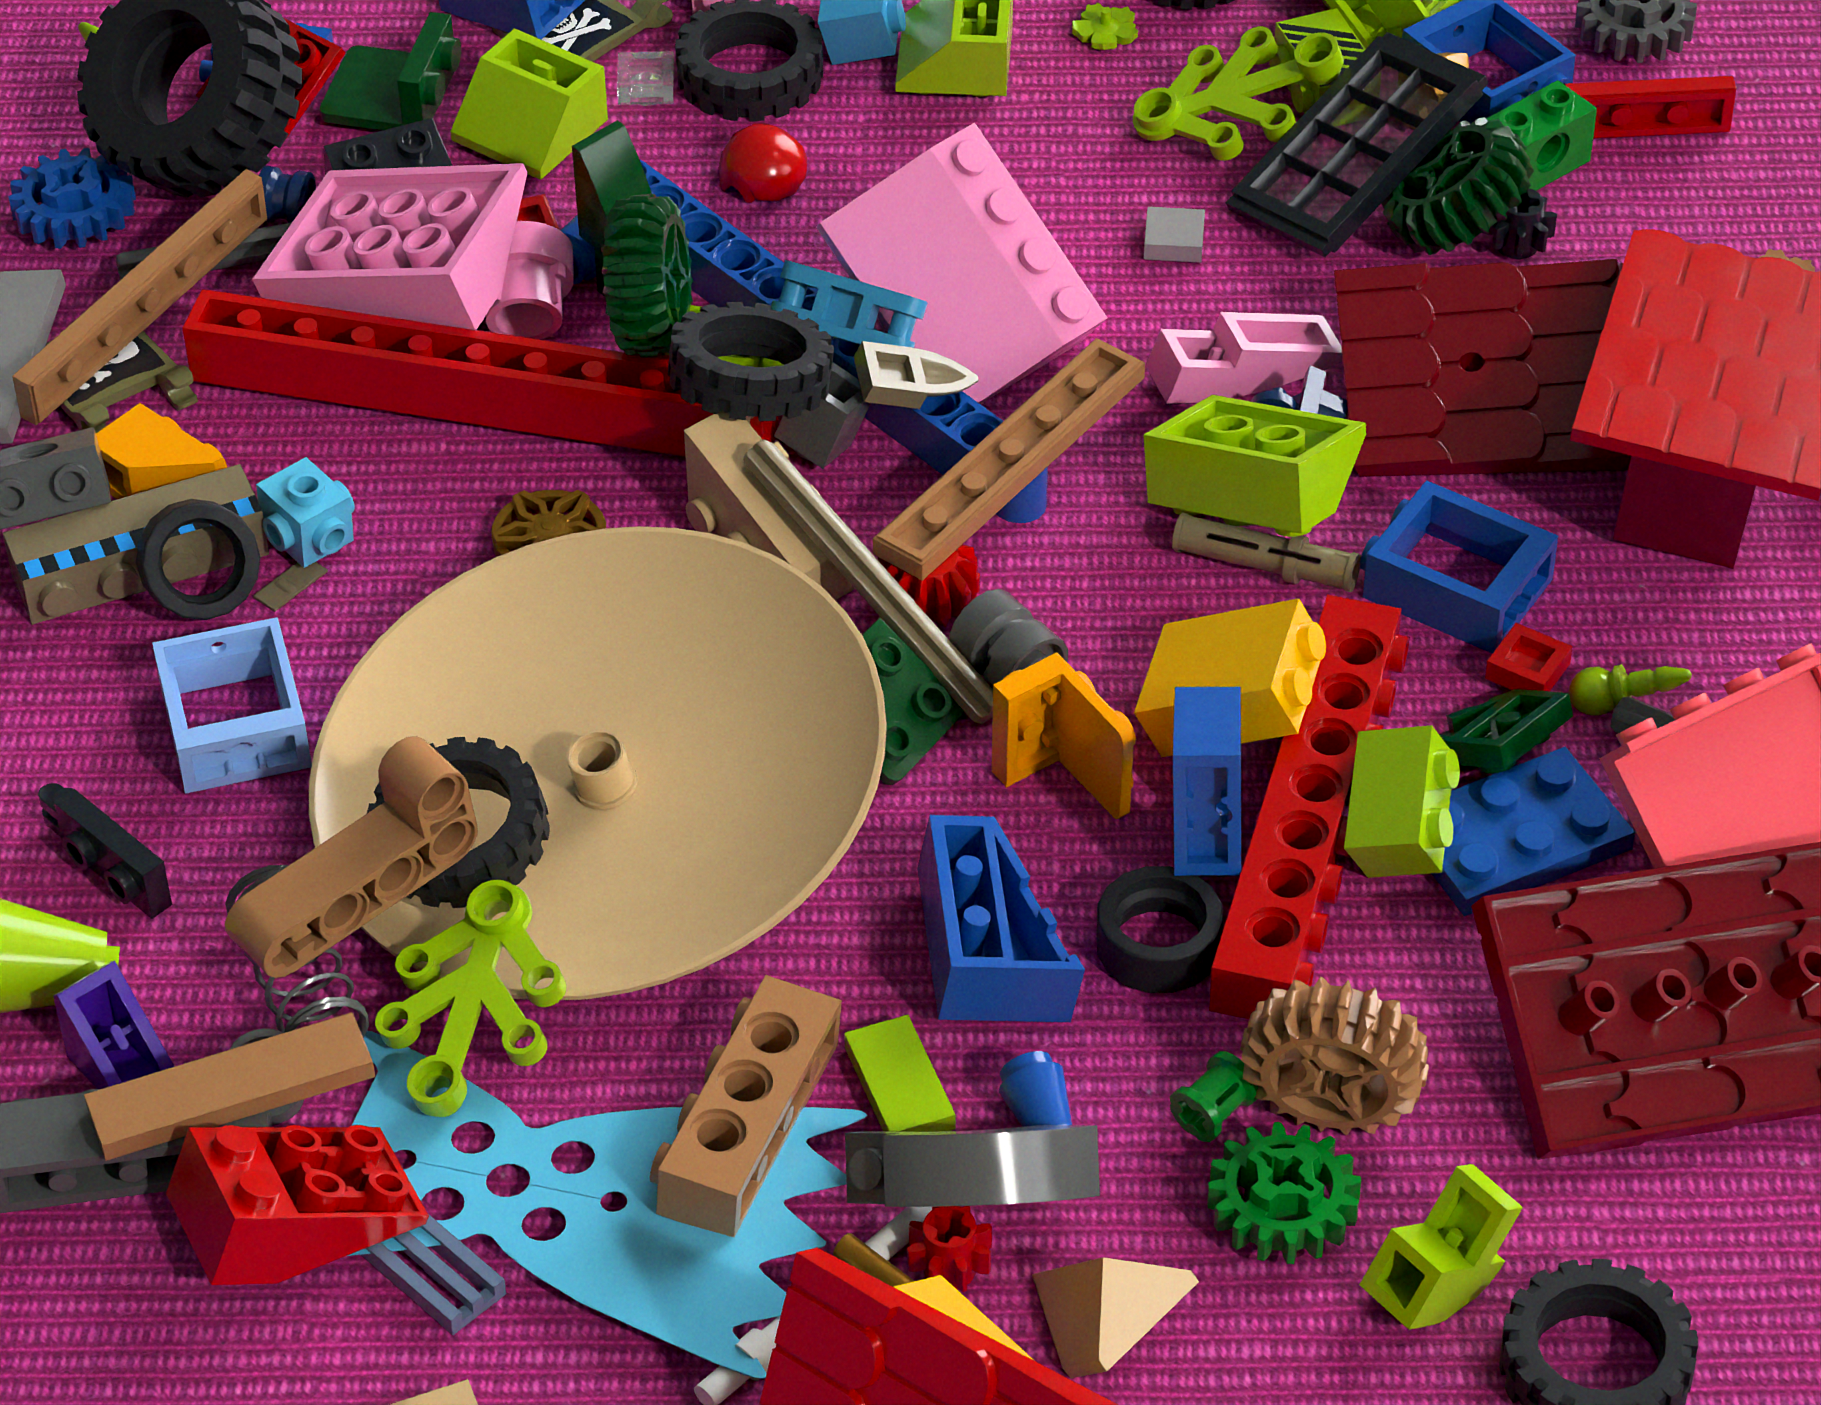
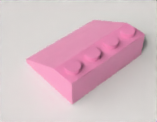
(401, 243)
(978, 254)

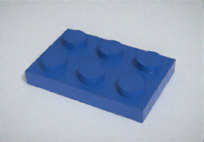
(1528, 829)

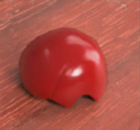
(763, 163)

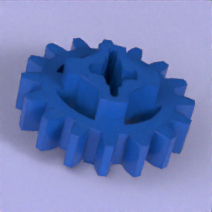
(71, 198)

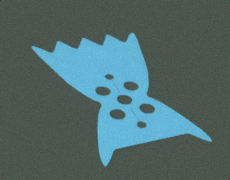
(624, 1263)

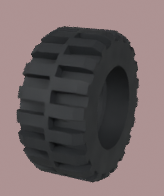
(232, 121)

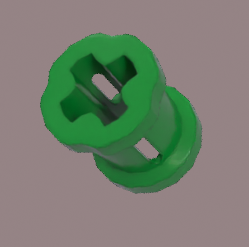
(1212, 1097)

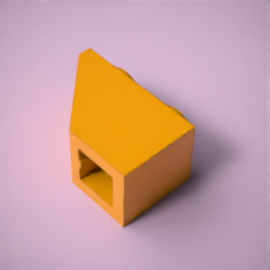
(152, 452)

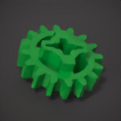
(1284, 1192)

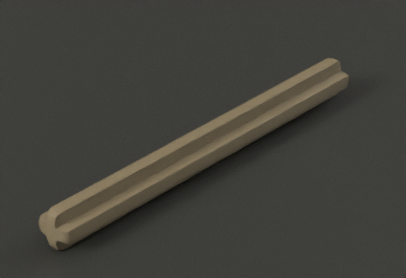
(871, 579)

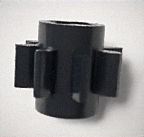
(1525, 227)

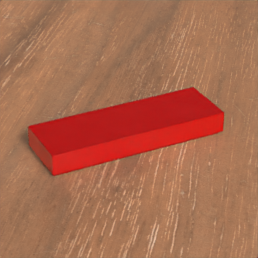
(1660, 106)

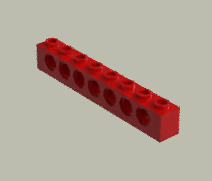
(1305, 812)

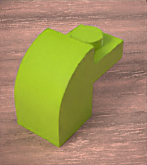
(1449, 1259)

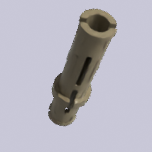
(1330, 567)

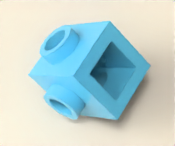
(306, 512)

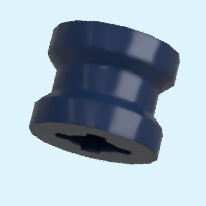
(285, 193)

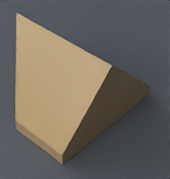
(1106, 1308)

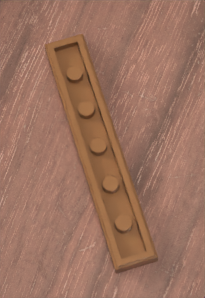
(139, 298)
(1008, 459)

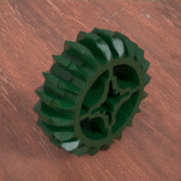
(1460, 187)
(646, 273)

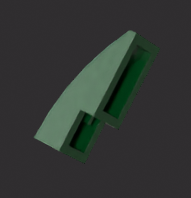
(604, 172)

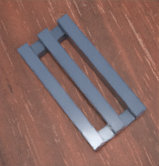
(423, 1294)

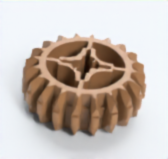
(1335, 1056)

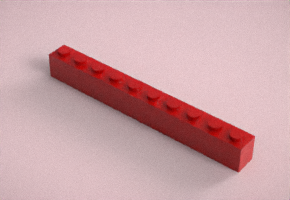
(440, 372)

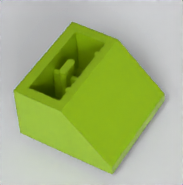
(956, 48)
(530, 103)

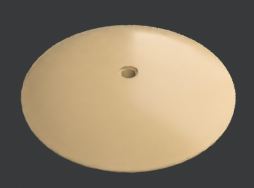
(687, 724)

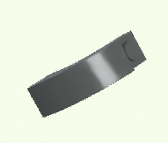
(972, 1166)

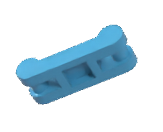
(849, 307)

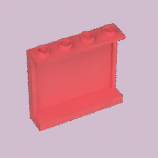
(1728, 770)

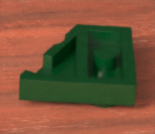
(1505, 727)

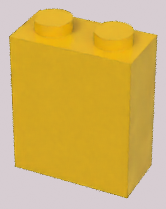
(1261, 648)

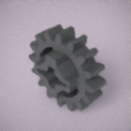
(1636, 26)

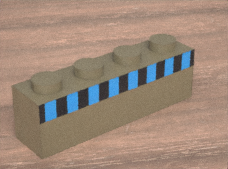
(93, 551)

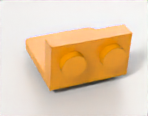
(1057, 716)

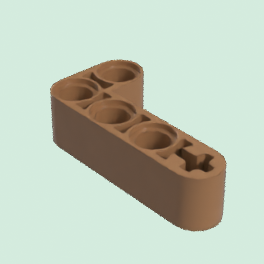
(363, 868)

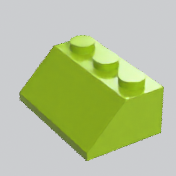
(1252, 463)

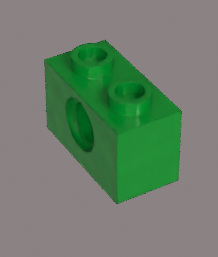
(1554, 128)

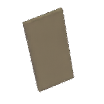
(289, 585)

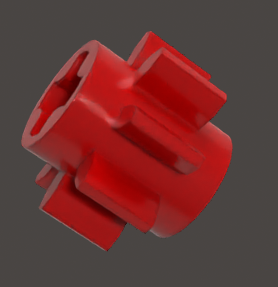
(950, 1245)

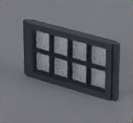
(1356, 144)

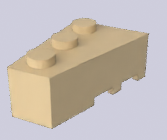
(736, 505)

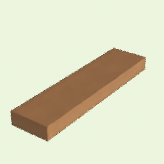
(229, 1085)

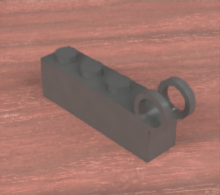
(56, 1158)

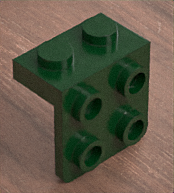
(393, 86)
(914, 700)

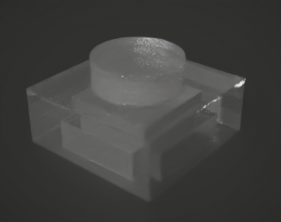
(645, 78)

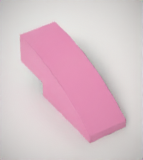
(1240, 355)

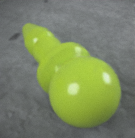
(1599, 690)

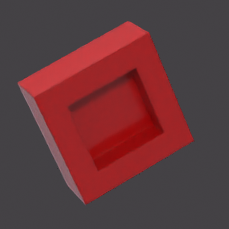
(1528, 660)

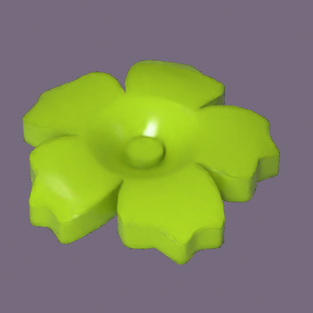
(1105, 26)

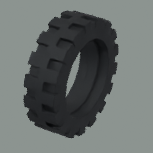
(754, 93)
(749, 389)
(515, 842)
(1597, 1292)

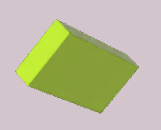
(899, 1077)

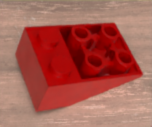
(287, 1198)

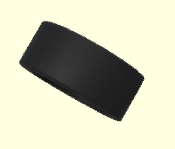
(226, 597)
(1158, 967)

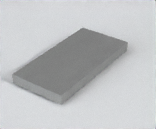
(26, 318)

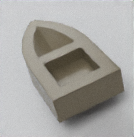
(907, 374)

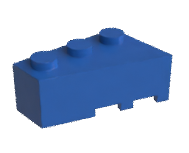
(986, 932)

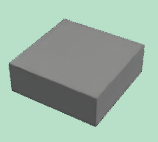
(1174, 234)

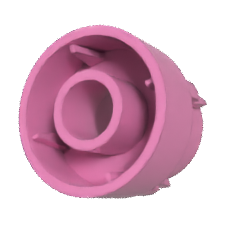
(534, 283)

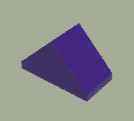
(108, 1029)

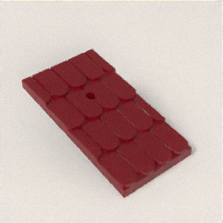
(1473, 365)
(1661, 998)

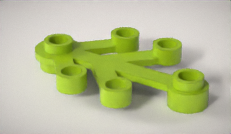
(1174, 110)
(468, 990)

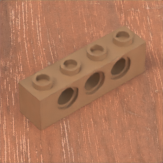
(746, 1106)

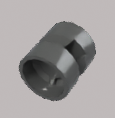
(1002, 636)

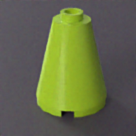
(45, 955)

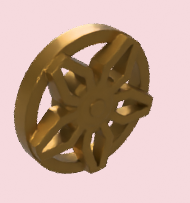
(546, 523)

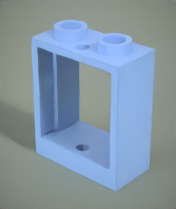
(241, 746)

